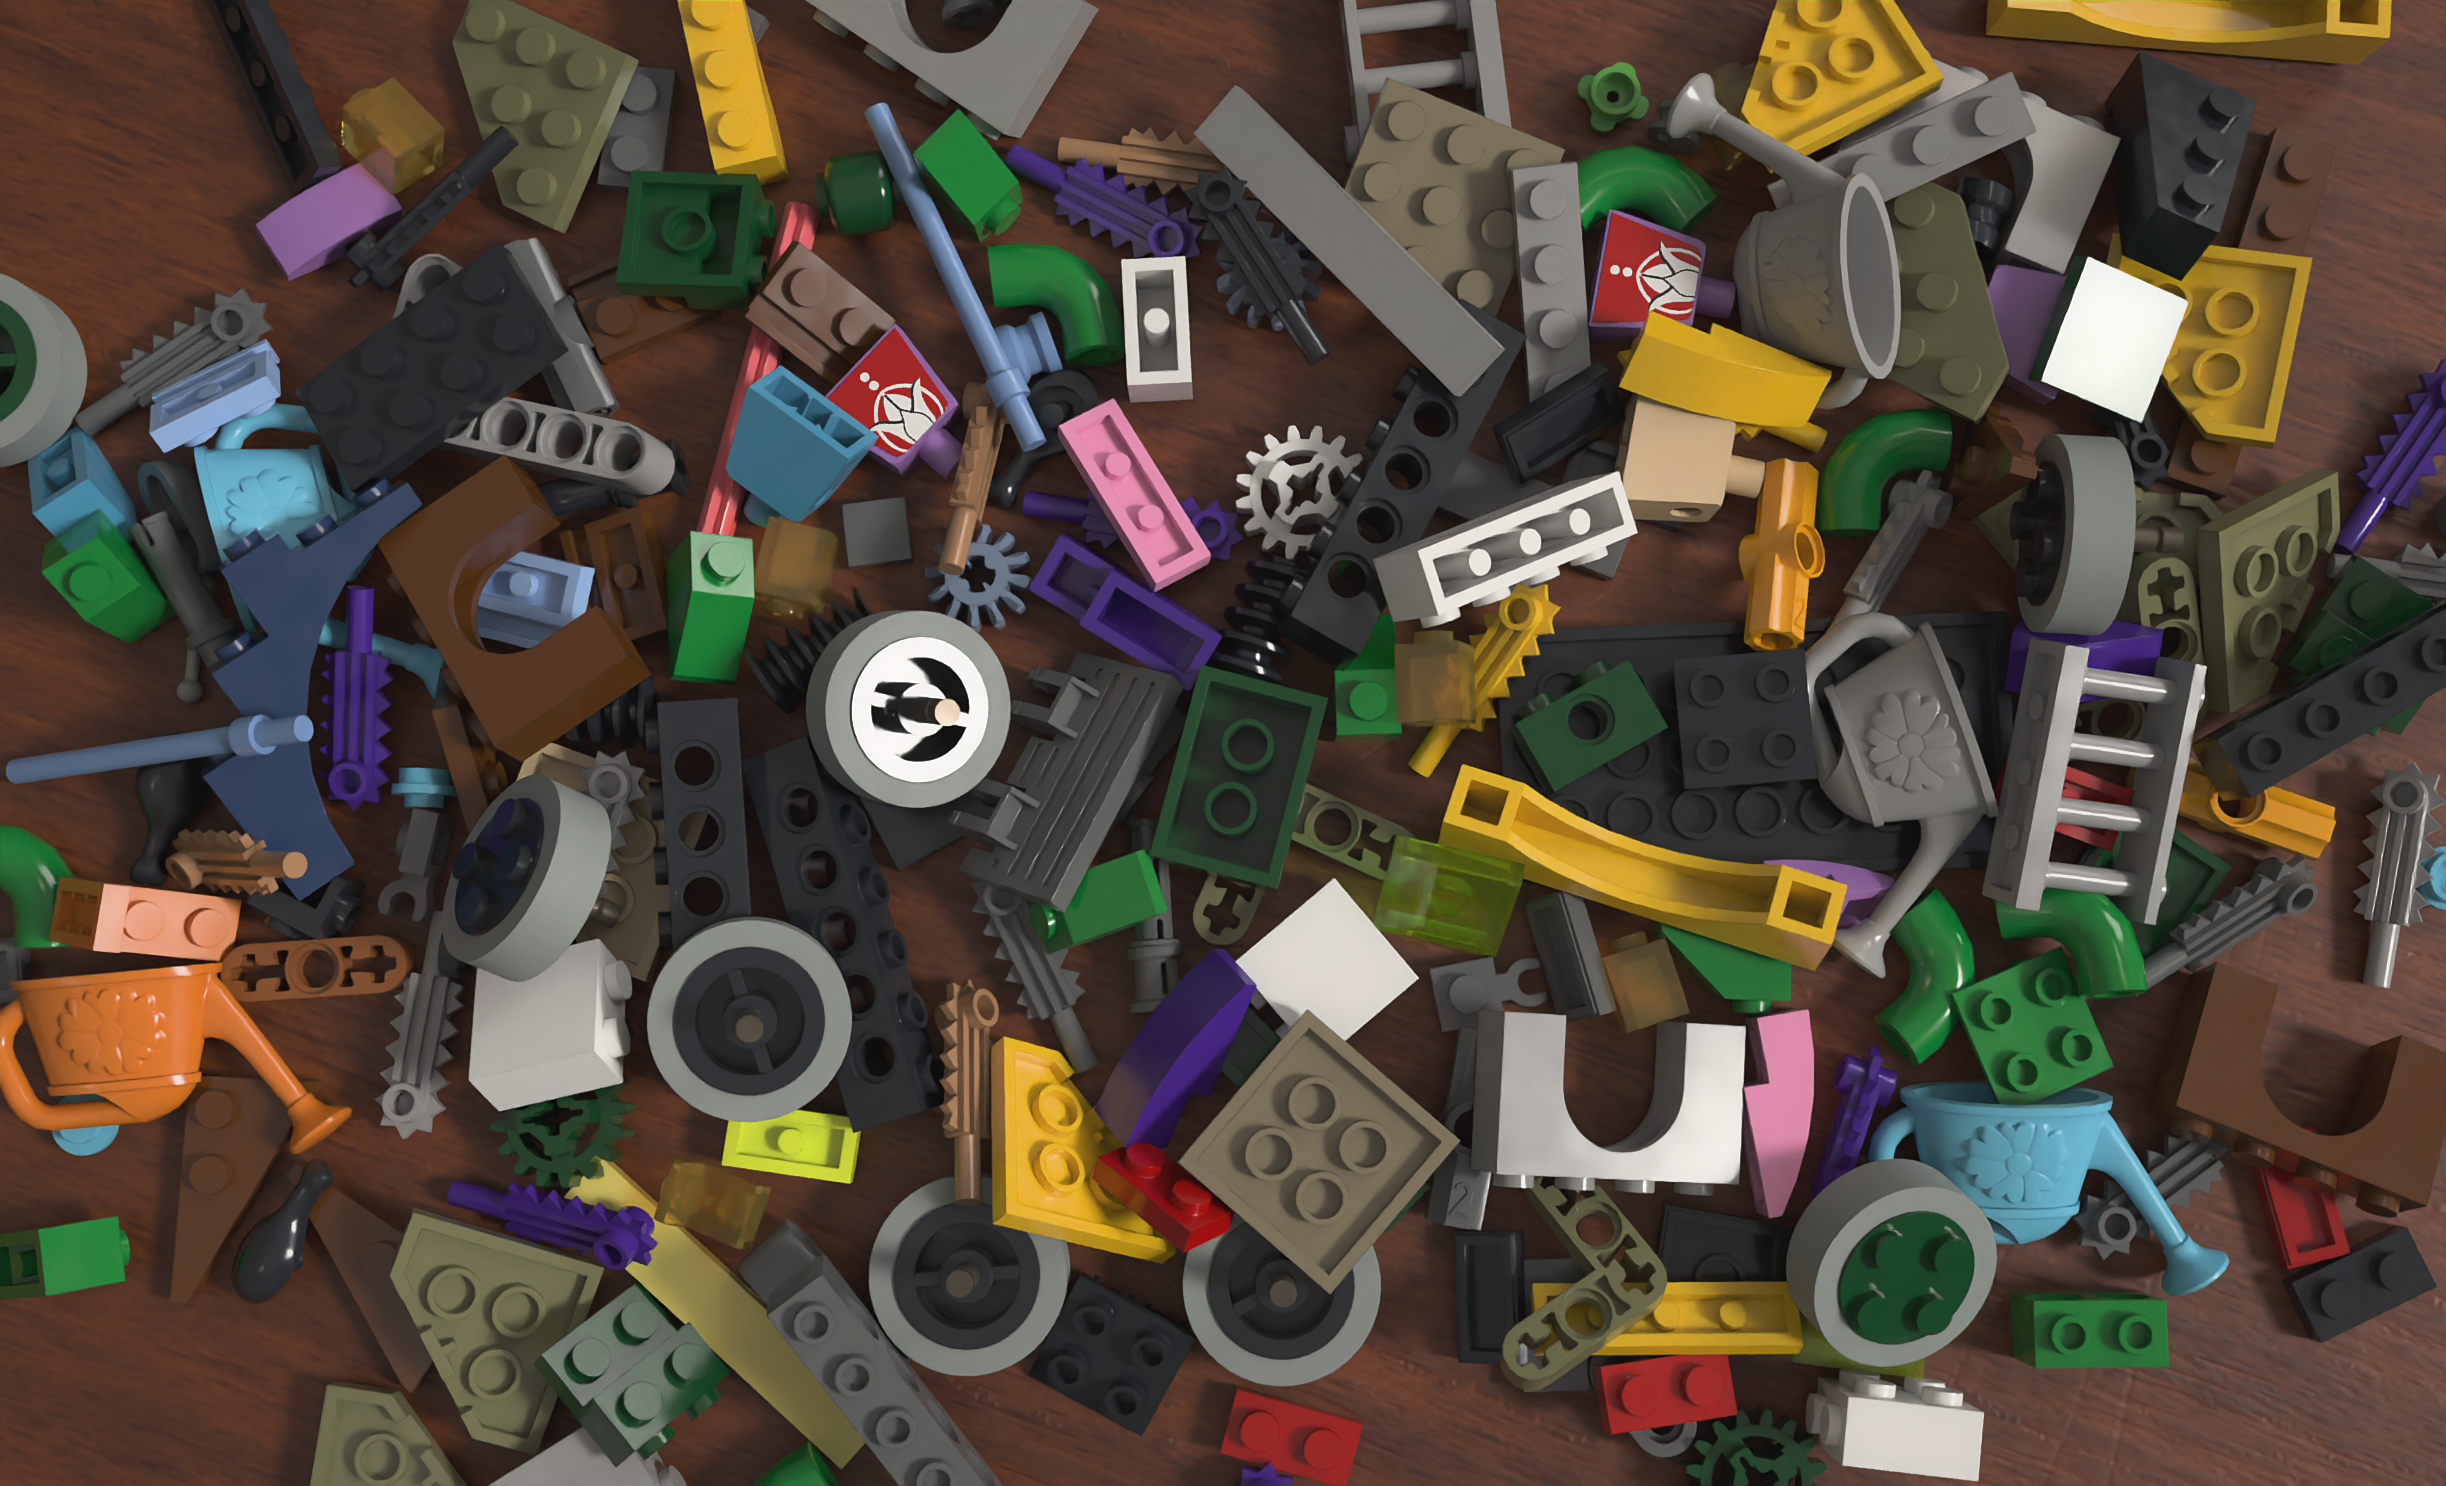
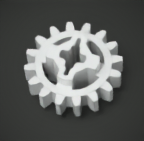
(1279, 479)

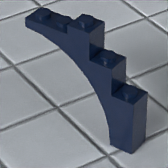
(270, 674)

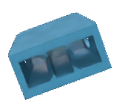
(792, 448)

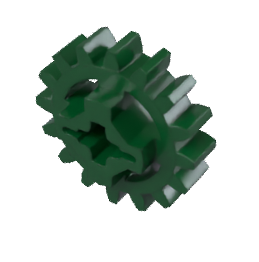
(568, 1141)
(1775, 1462)

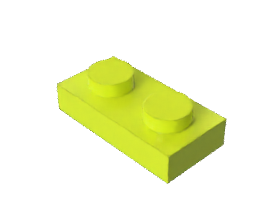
(796, 1145)

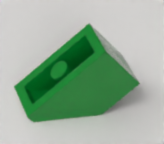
(969, 178)
(106, 579)
(709, 606)
(1367, 690)
(1105, 903)
(1728, 970)
(62, 1258)

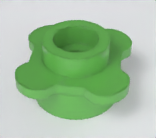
(1618, 80)

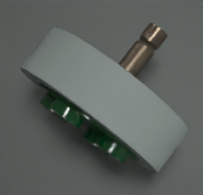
(39, 372)
(1891, 1262)

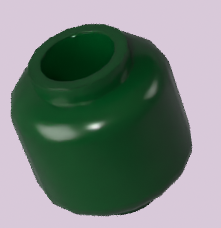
(858, 193)

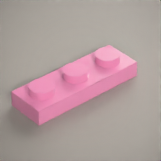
(1133, 495)

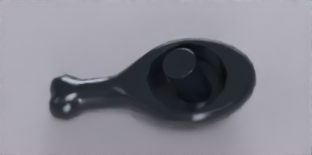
(1053, 402)
(168, 798)
(276, 1242)

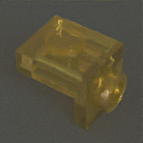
(712, 1202)

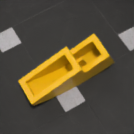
(1722, 374)

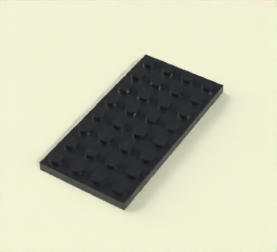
(1749, 823)

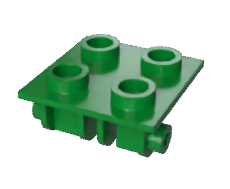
(2031, 1029)

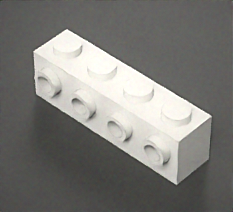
(1505, 547)

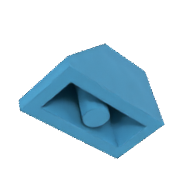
(74, 482)

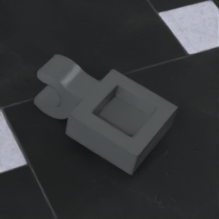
(423, 851)

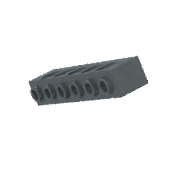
(872, 1381)

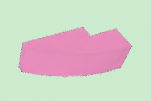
(1777, 1105)

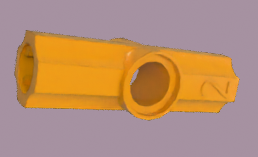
(1781, 556)
(2270, 817)

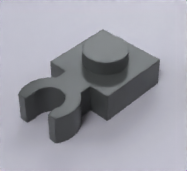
(1473, 986)

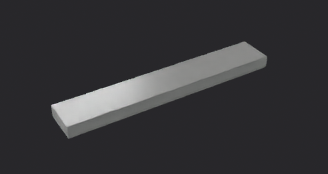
(1349, 241)

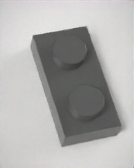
(641, 129)

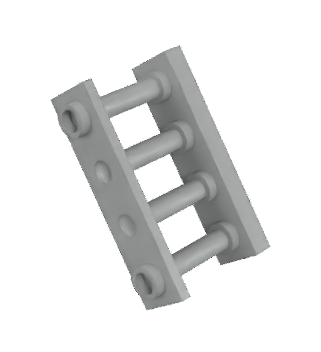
(1476, 69)
(2037, 767)

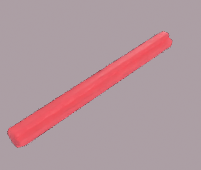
(761, 357)

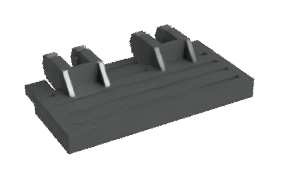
(1072, 787)

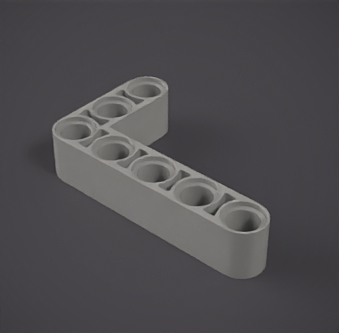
(549, 429)

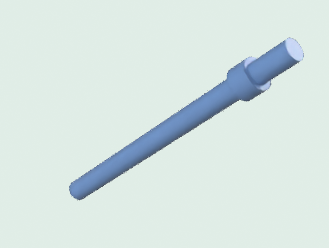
(1005, 384)
(244, 736)

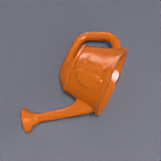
(141, 1048)

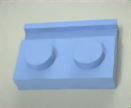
(200, 403)
(532, 599)

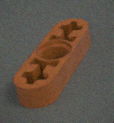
(273, 955)

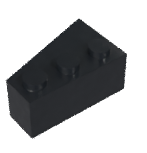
(2174, 161)

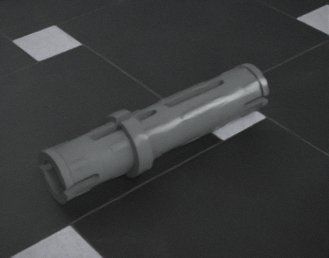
(183, 587)

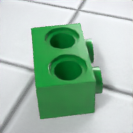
(2089, 1329)

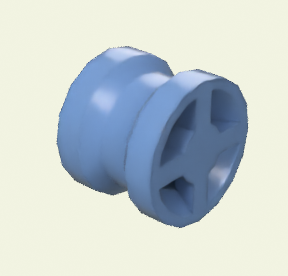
(1030, 346)

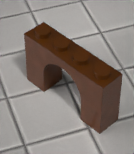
(442, 566)
(2217, 1094)

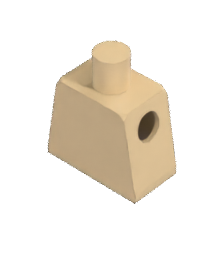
(1680, 462)

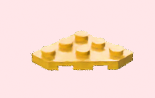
(1835, 71)
(2233, 339)
(1047, 1155)

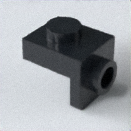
(318, 919)

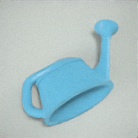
(285, 494)
(2031, 1163)

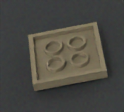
(1445, 188)
(1318, 1151)

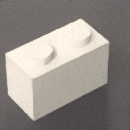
(1157, 329)

